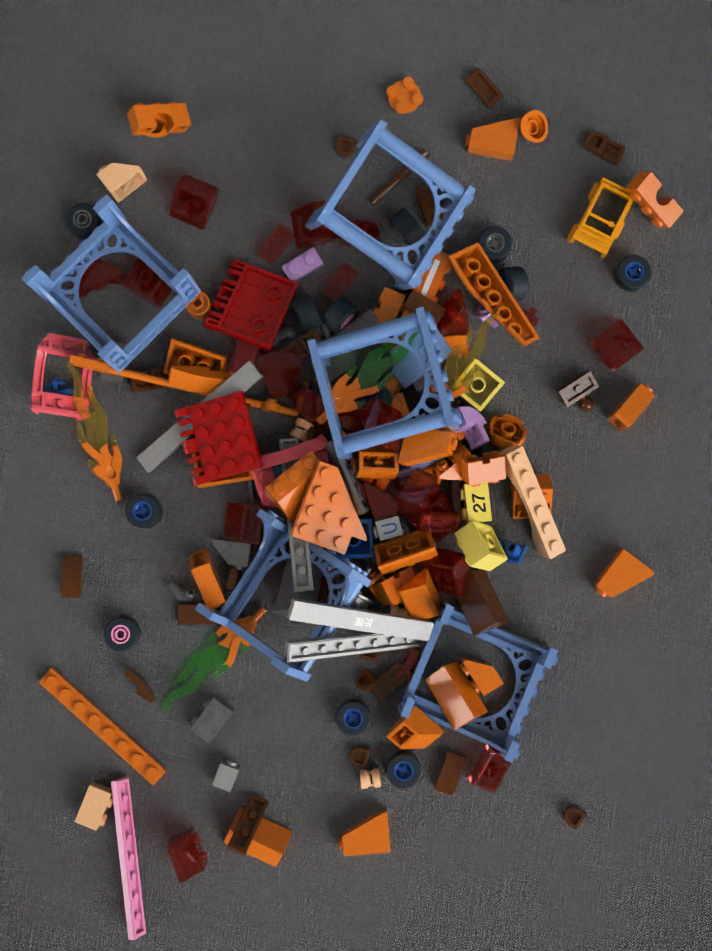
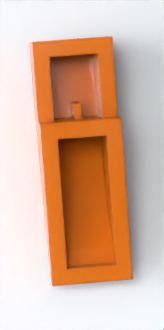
(197, 378)

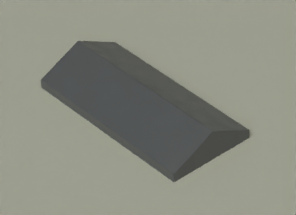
(343, 362)
(351, 482)
(286, 589)

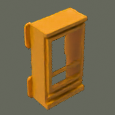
(592, 237)

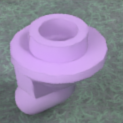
(482, 313)

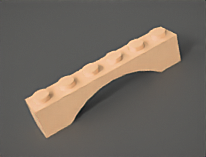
(544, 531)

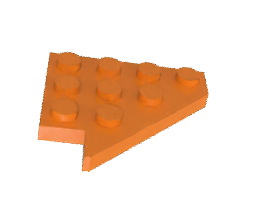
(327, 512)

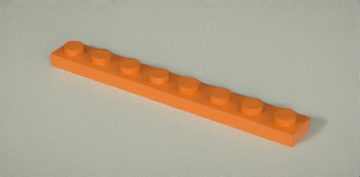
(103, 726)

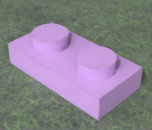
(302, 265)

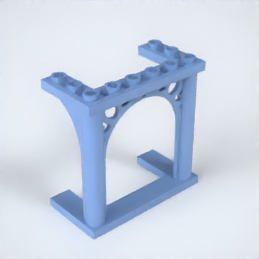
(113, 224)
(405, 274)
(443, 416)
(275, 539)
(502, 740)

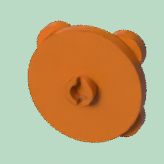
(404, 96)

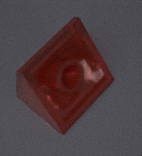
(455, 317)
(489, 770)

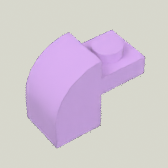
(473, 427)

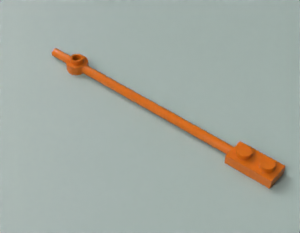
(100, 365)

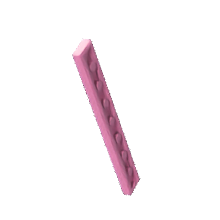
(128, 858)

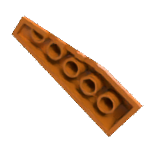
(491, 291)

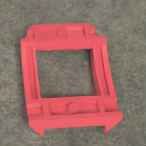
(51, 402)
(265, 475)

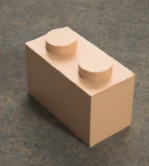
(94, 806)

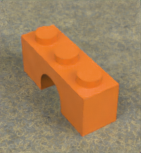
(172, 115)
(644, 190)

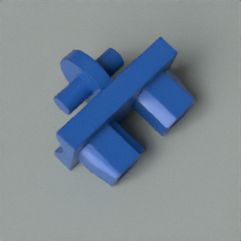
(56, 383)
(513, 551)

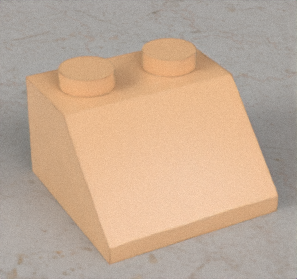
(121, 179)

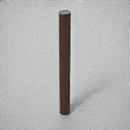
(395, 180)

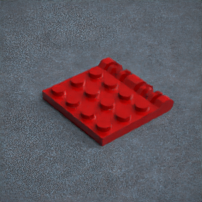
(252, 305)
(221, 437)

